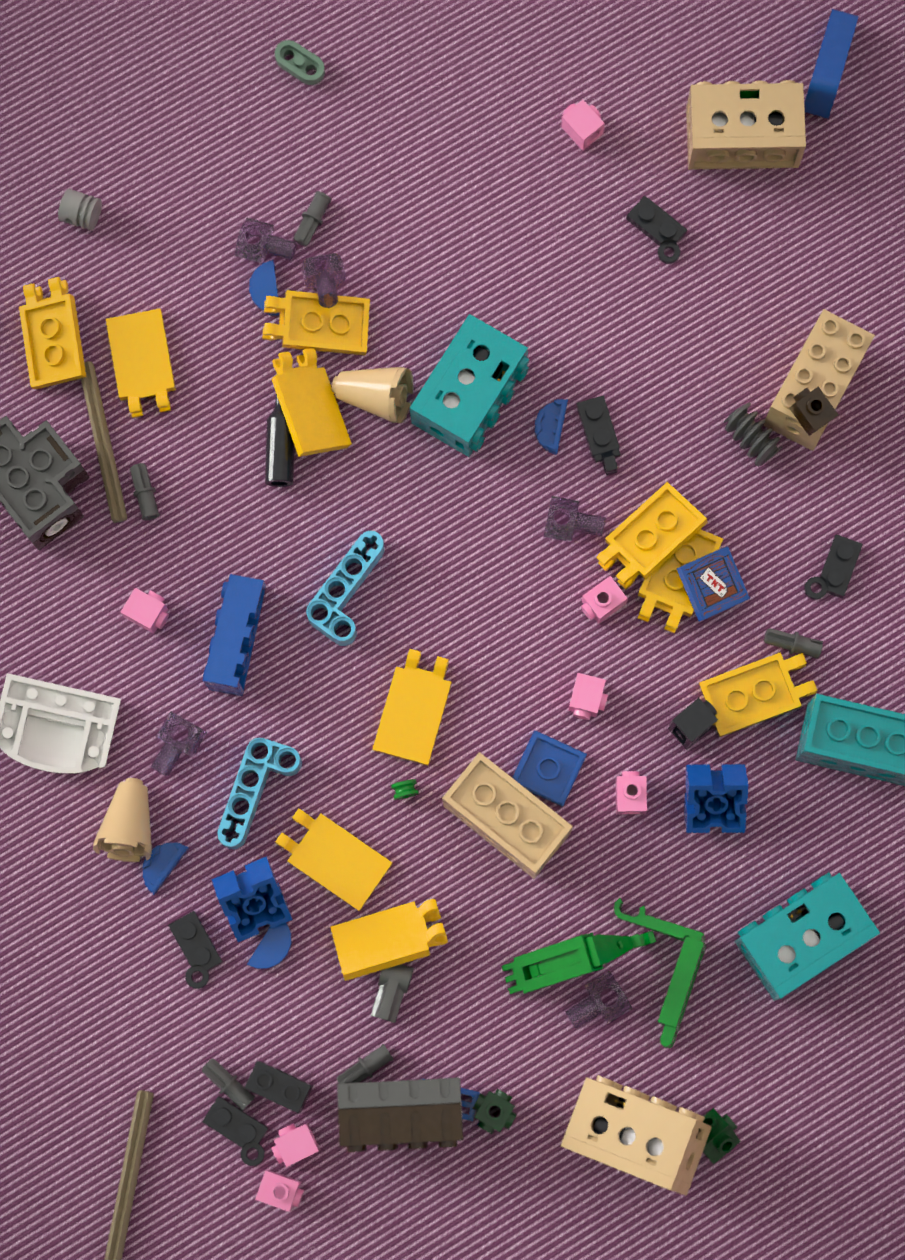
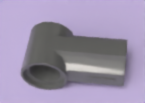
(393, 985)

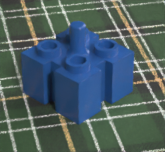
(716, 798)
(252, 899)

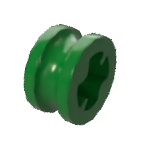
(405, 789)

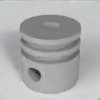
(79, 209)

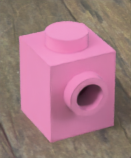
(582, 124)
(603, 600)
(146, 610)
(587, 696)
(631, 793)
(295, 1144)
(279, 1191)

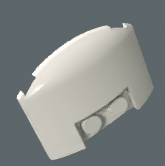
(55, 725)

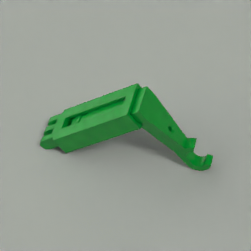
(569, 959)
(684, 973)

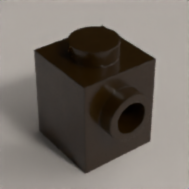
(812, 410)

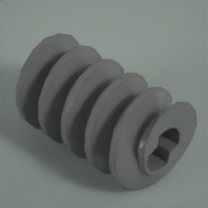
(752, 434)

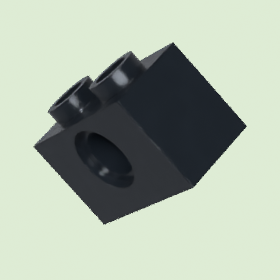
(693, 722)
(278, 1086)

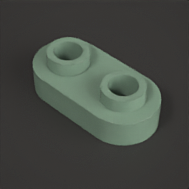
(301, 63)

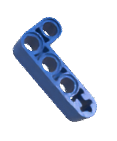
(830, 63)

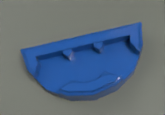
(263, 284)
(550, 425)
(161, 864)
(272, 948)

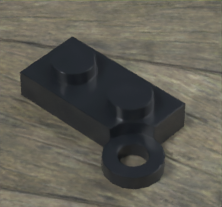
(658, 227)
(837, 569)
(196, 947)
(238, 1128)

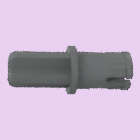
(312, 218)
(144, 492)
(794, 642)
(366, 1066)
(227, 1084)

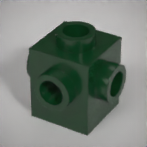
(498, 1099)
(721, 1136)

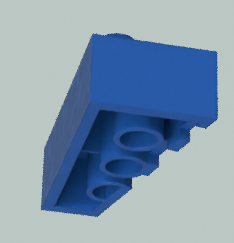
(234, 635)

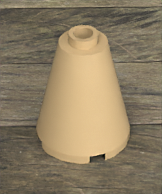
(376, 391)
(126, 825)

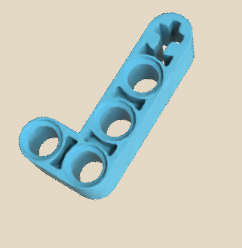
(350, 583)
(253, 794)

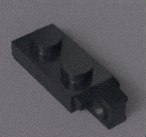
(599, 432)

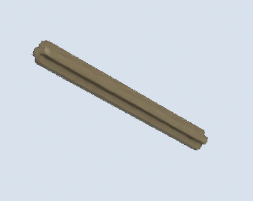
(103, 445)
(129, 1175)

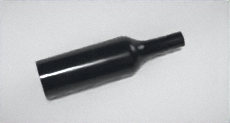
(279, 450)

